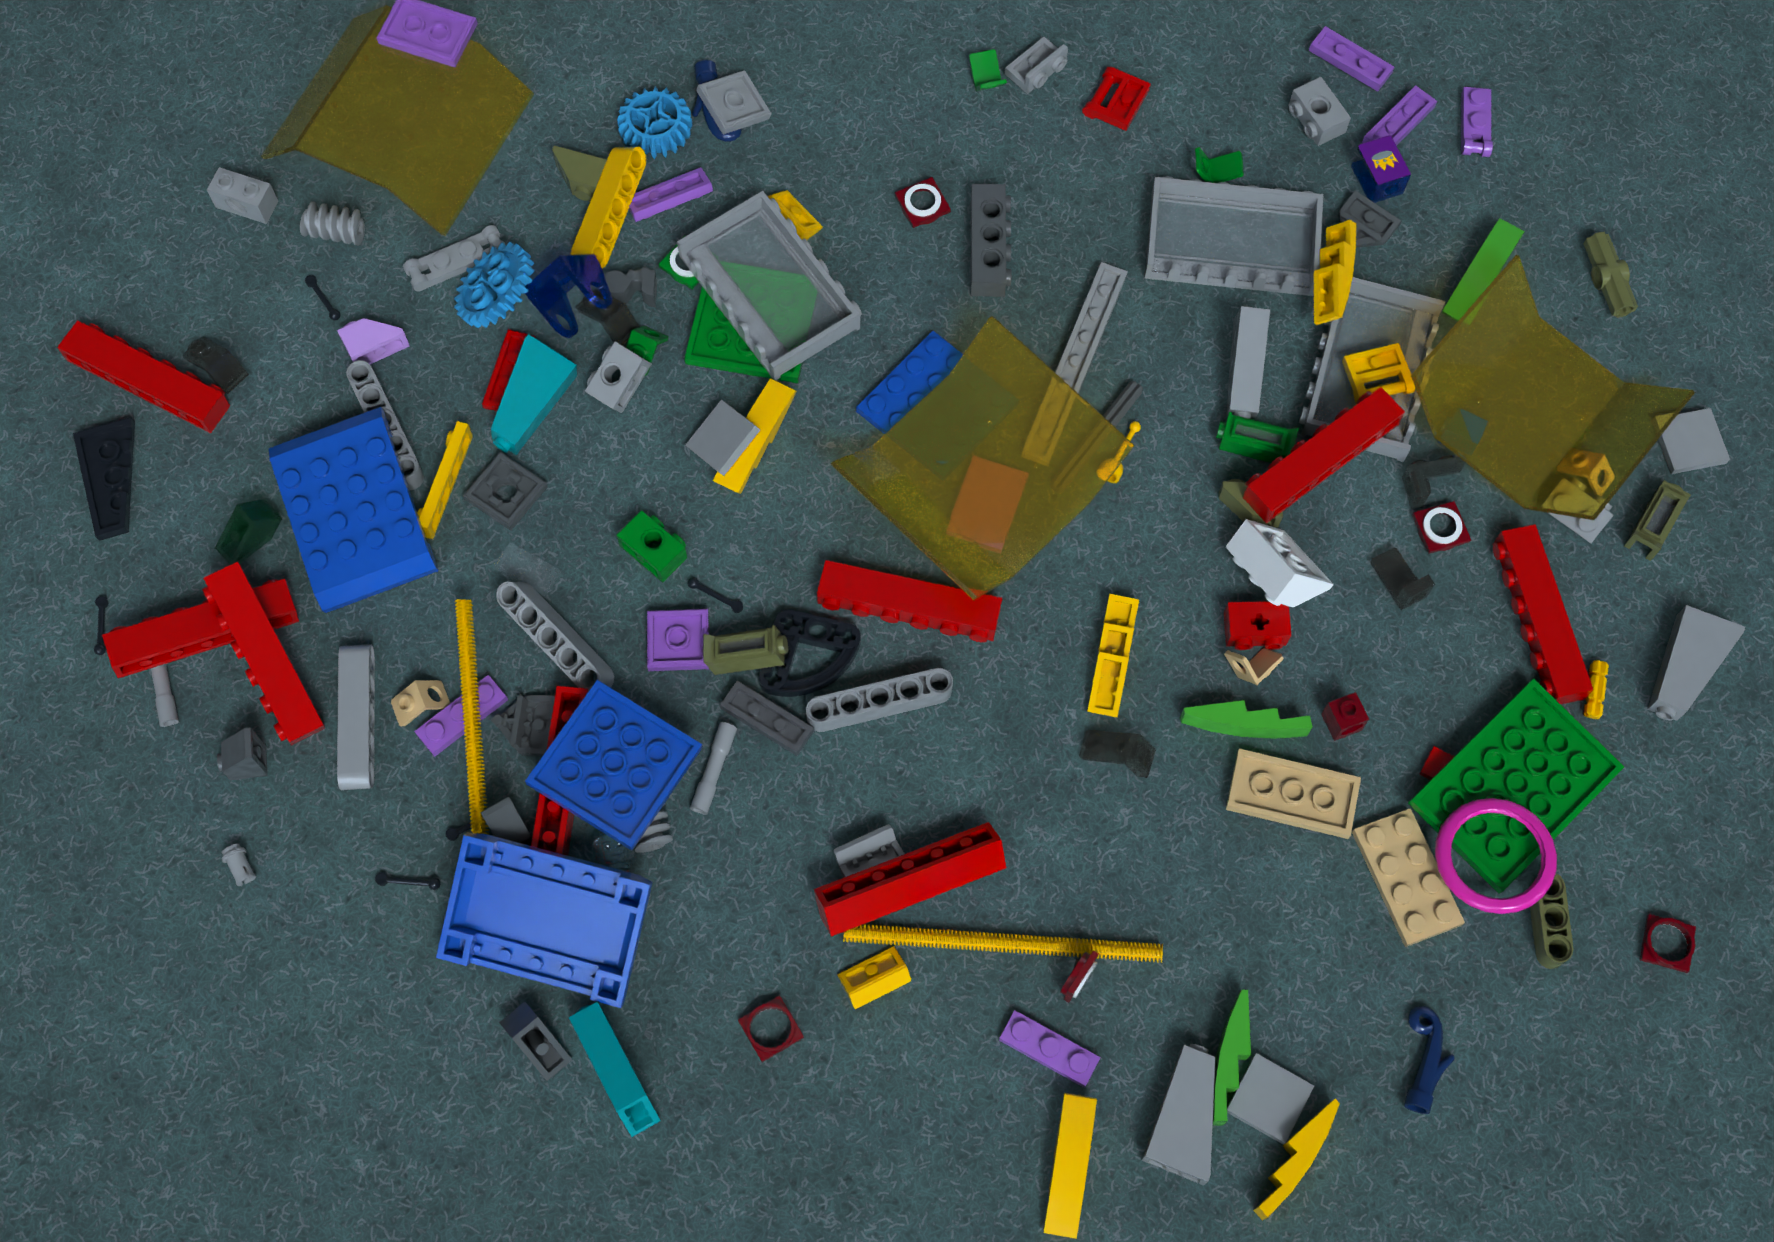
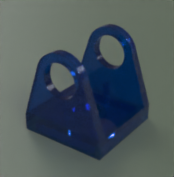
(550, 289)

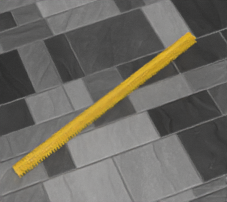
(470, 713)
(1035, 943)

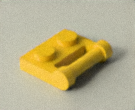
(1377, 365)

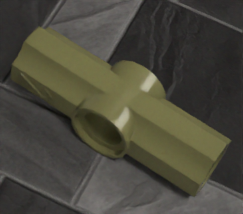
(1610, 274)

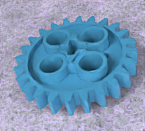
(494, 285)

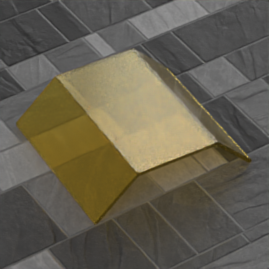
(405, 119)
(1536, 406)
(989, 463)

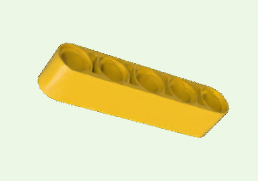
(610, 203)

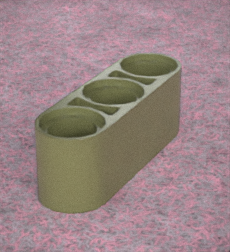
(1546, 935)

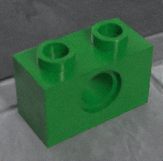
(660, 560)

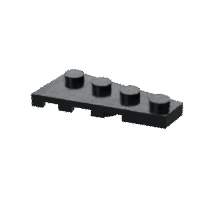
(106, 470)

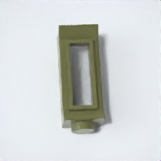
(1658, 517)
(744, 650)

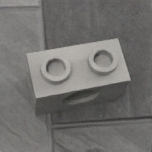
(1330, 118)
(242, 195)
(632, 370)

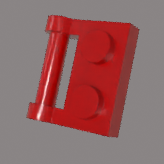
(1124, 102)

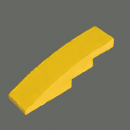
(1335, 274)
(767, 415)
(1113, 655)
(1303, 1151)
(1070, 1165)

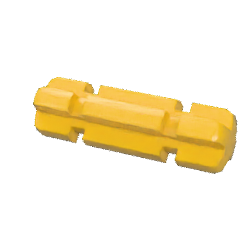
(1594, 700)

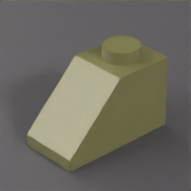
(579, 171)

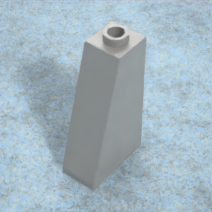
(1247, 361)
(1690, 660)
(1185, 1119)

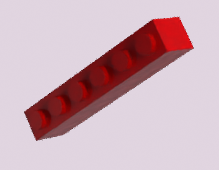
(144, 376)
(1322, 454)
(908, 601)
(1542, 614)
(188, 631)
(264, 654)
(553, 822)
(910, 878)

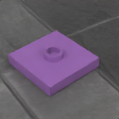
(676, 639)

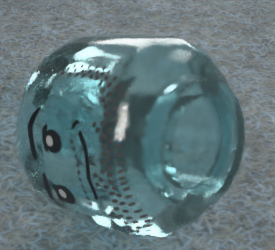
(612, 853)

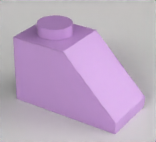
(372, 340)

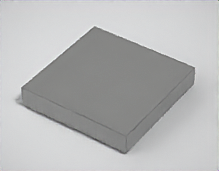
(733, 102)
(722, 437)
(1693, 442)
(1270, 1098)

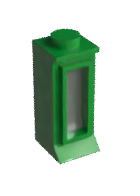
(1255, 438)

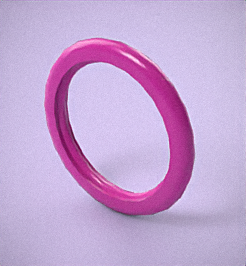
(1466, 894)

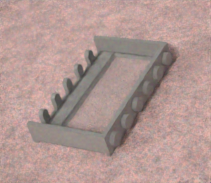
(1234, 236)
(769, 284)
(1372, 319)

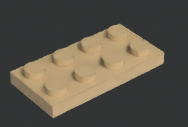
(1293, 793)
(1408, 877)

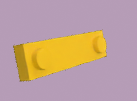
(457, 446)

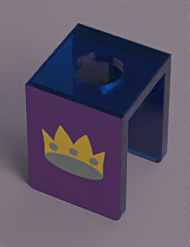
(1382, 170)

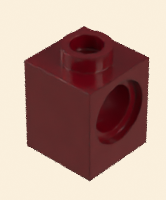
(1345, 716)

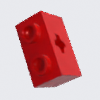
(1270, 618)

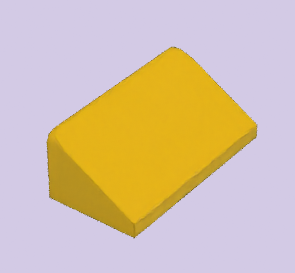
(790, 208)
(874, 977)

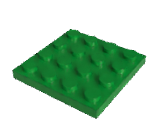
(720, 347)

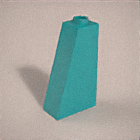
(531, 393)
(614, 1069)

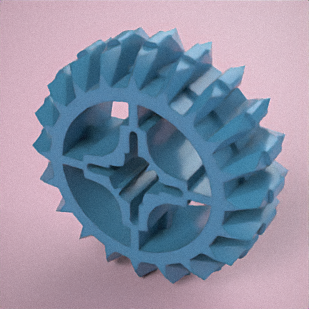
(660, 129)

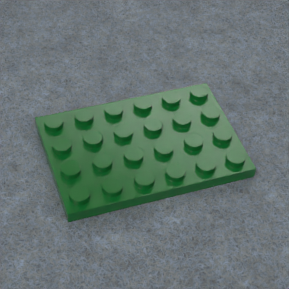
(1523, 755)

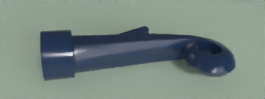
(705, 72)
(1430, 1070)

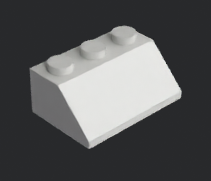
(1277, 564)

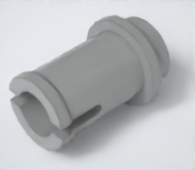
(238, 864)

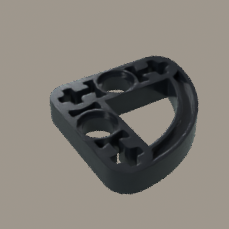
(827, 676)

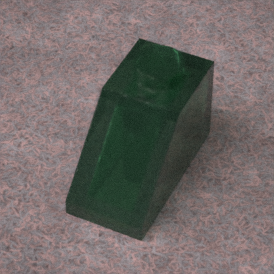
(247, 530)

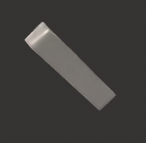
(369, 390)
(542, 633)
(890, 689)
(356, 717)

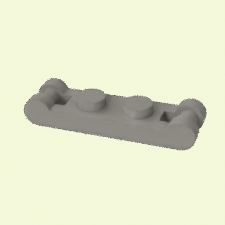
(451, 259)

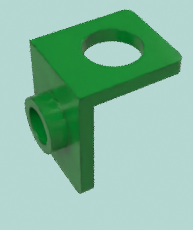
(985, 70)
(1219, 168)
(645, 344)

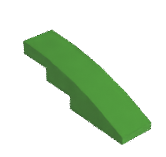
(1484, 268)
(1234, 720)
(1233, 1046)

